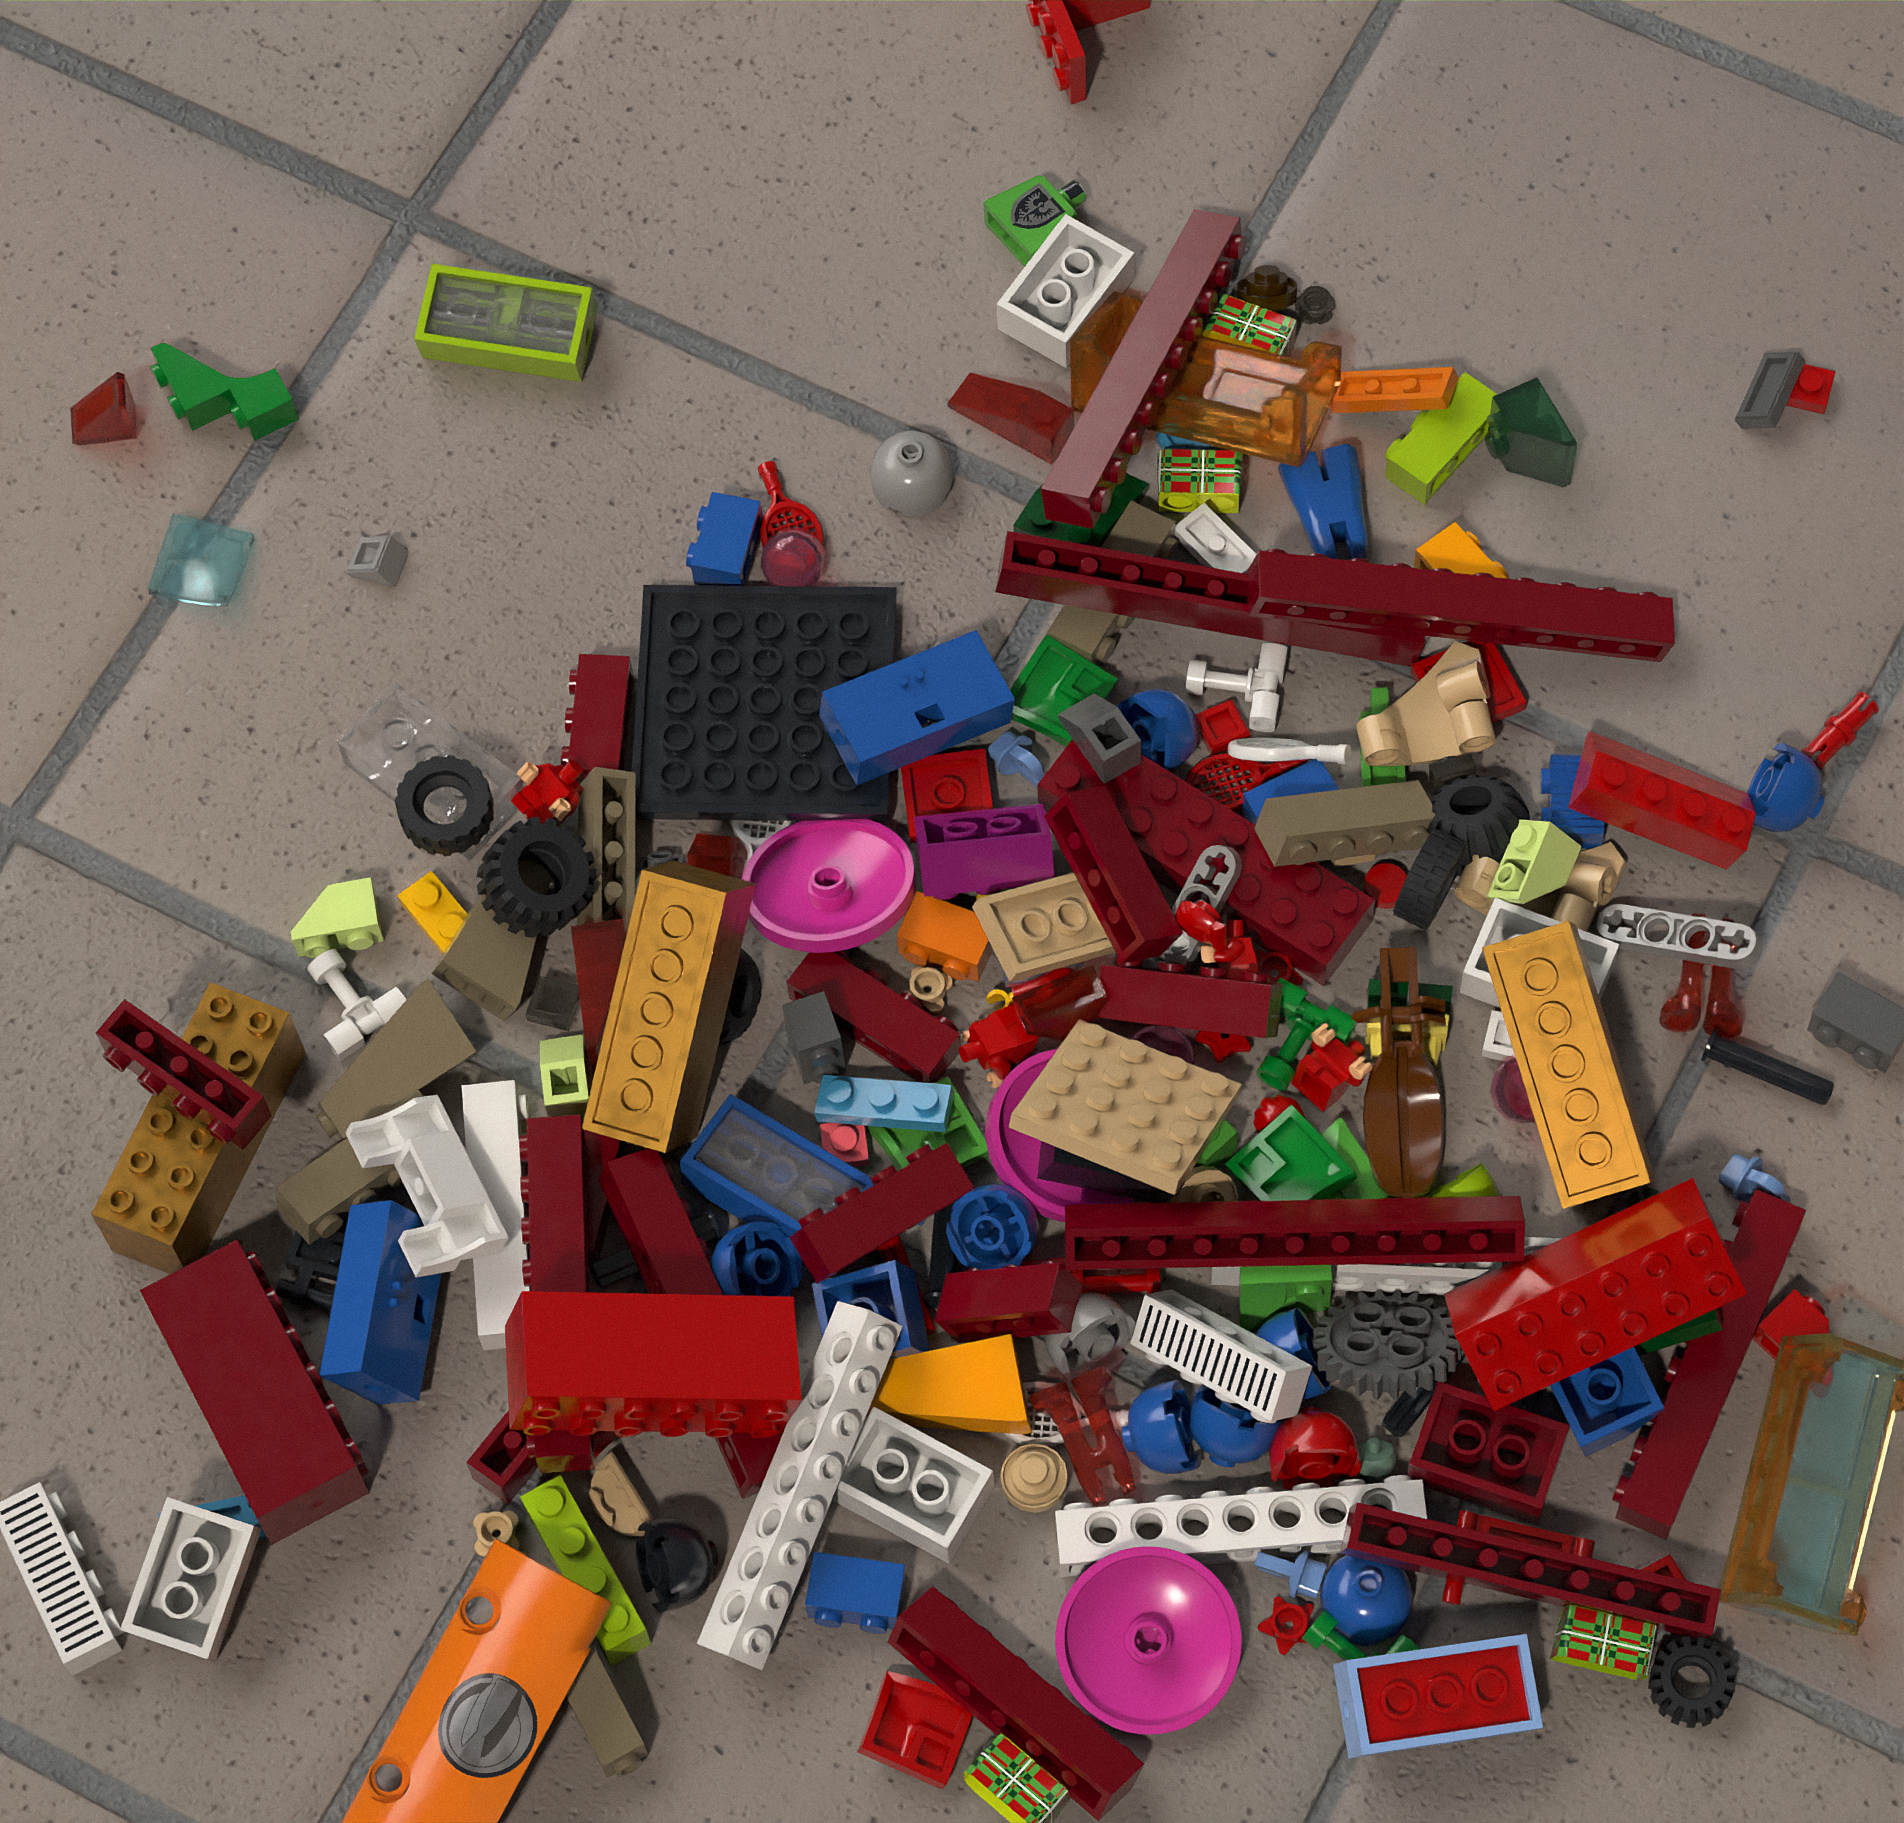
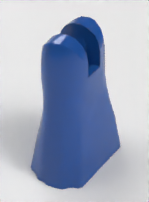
(1329, 500)

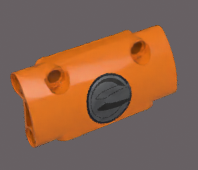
(485, 1696)

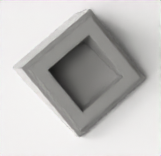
(378, 560)

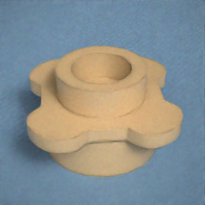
(940, 983)
(489, 1522)

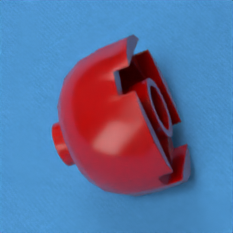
(1314, 1449)

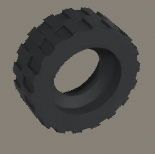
(440, 773)
(1429, 879)

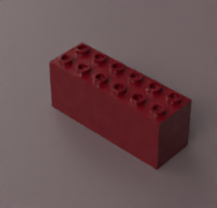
(258, 1390)

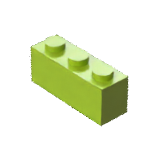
(1440, 441)

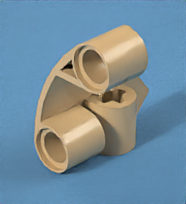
(1436, 717)
(1588, 886)

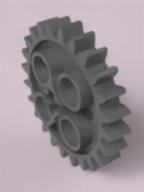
(1386, 1344)

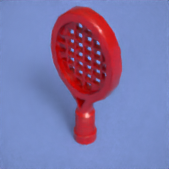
(769, 473)
(1256, 773)

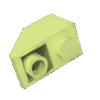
(1534, 862)
(340, 919)
(565, 1076)

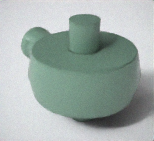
(1377, 1458)

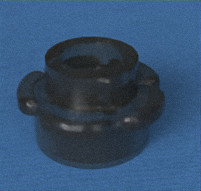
(1315, 297)

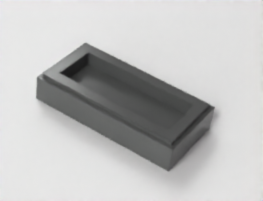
(1770, 390)

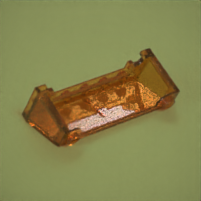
(1225, 391)

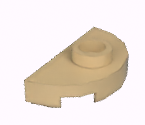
(616, 1499)

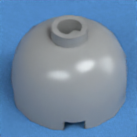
(911, 473)
(1096, 1339)

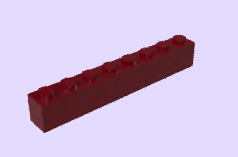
(557, 1249)
(676, 1263)
(1707, 1371)
(1529, 1570)

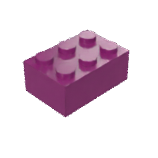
(983, 850)

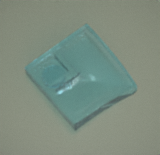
(200, 562)

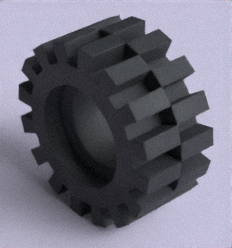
(1692, 1654)

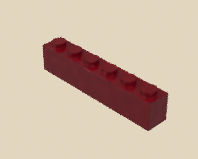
(1015, 1701)

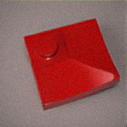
(915, 1729)

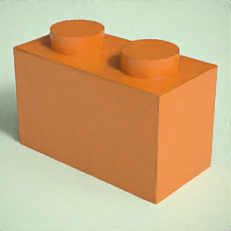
(944, 937)

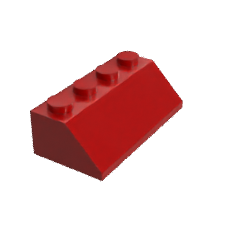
(1662, 801)

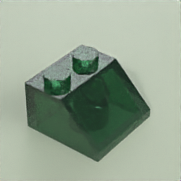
(1531, 435)

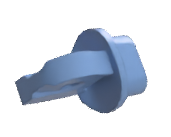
(1015, 755)
(1746, 1176)
(1304, 1575)

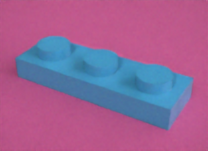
(884, 1103)

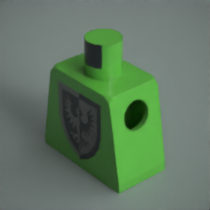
(1029, 213)

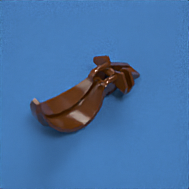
(1402, 1092)

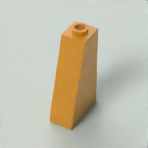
(958, 1388)

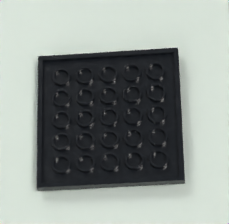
(736, 700)

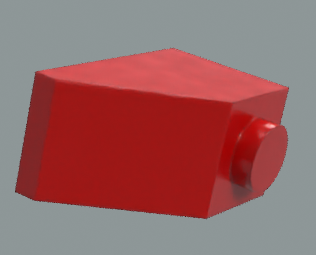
(1791, 1317)

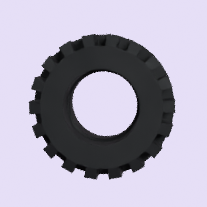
(558, 854)

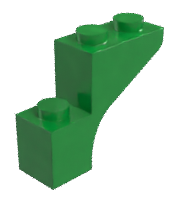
(207, 395)

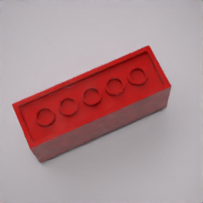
(1593, 1294)
(651, 1363)

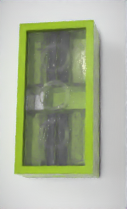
(506, 322)

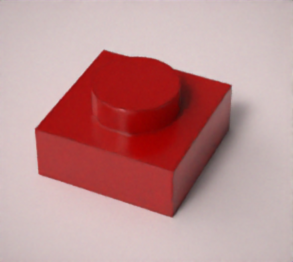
(1812, 389)

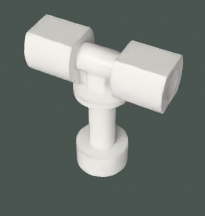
(1258, 686)
(360, 1015)

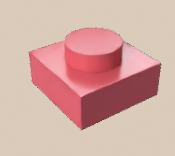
(846, 1143)

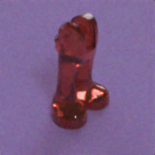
(1683, 1009)
(1059, 1406)

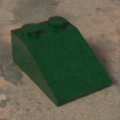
(1033, 520)

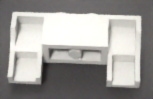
(439, 1181)

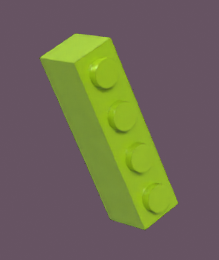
(584, 1562)

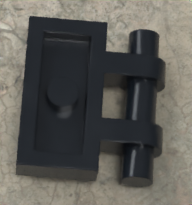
(312, 1260)

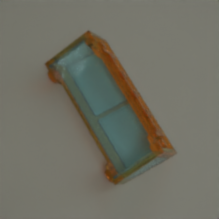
(1813, 1483)

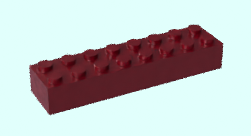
(1284, 908)

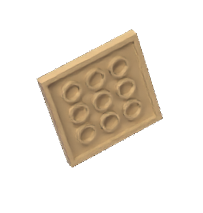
(1125, 1106)

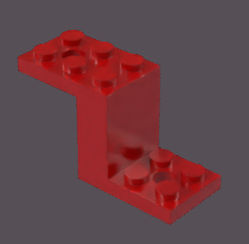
(1058, 25)

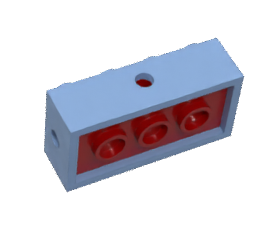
(1437, 1696)

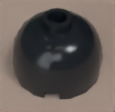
(675, 1562)

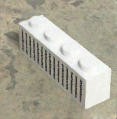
(1220, 1356)
(57, 1579)

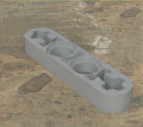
(1204, 870)
(1680, 931)

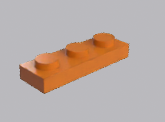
(1395, 390)

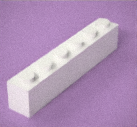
(492, 1138)

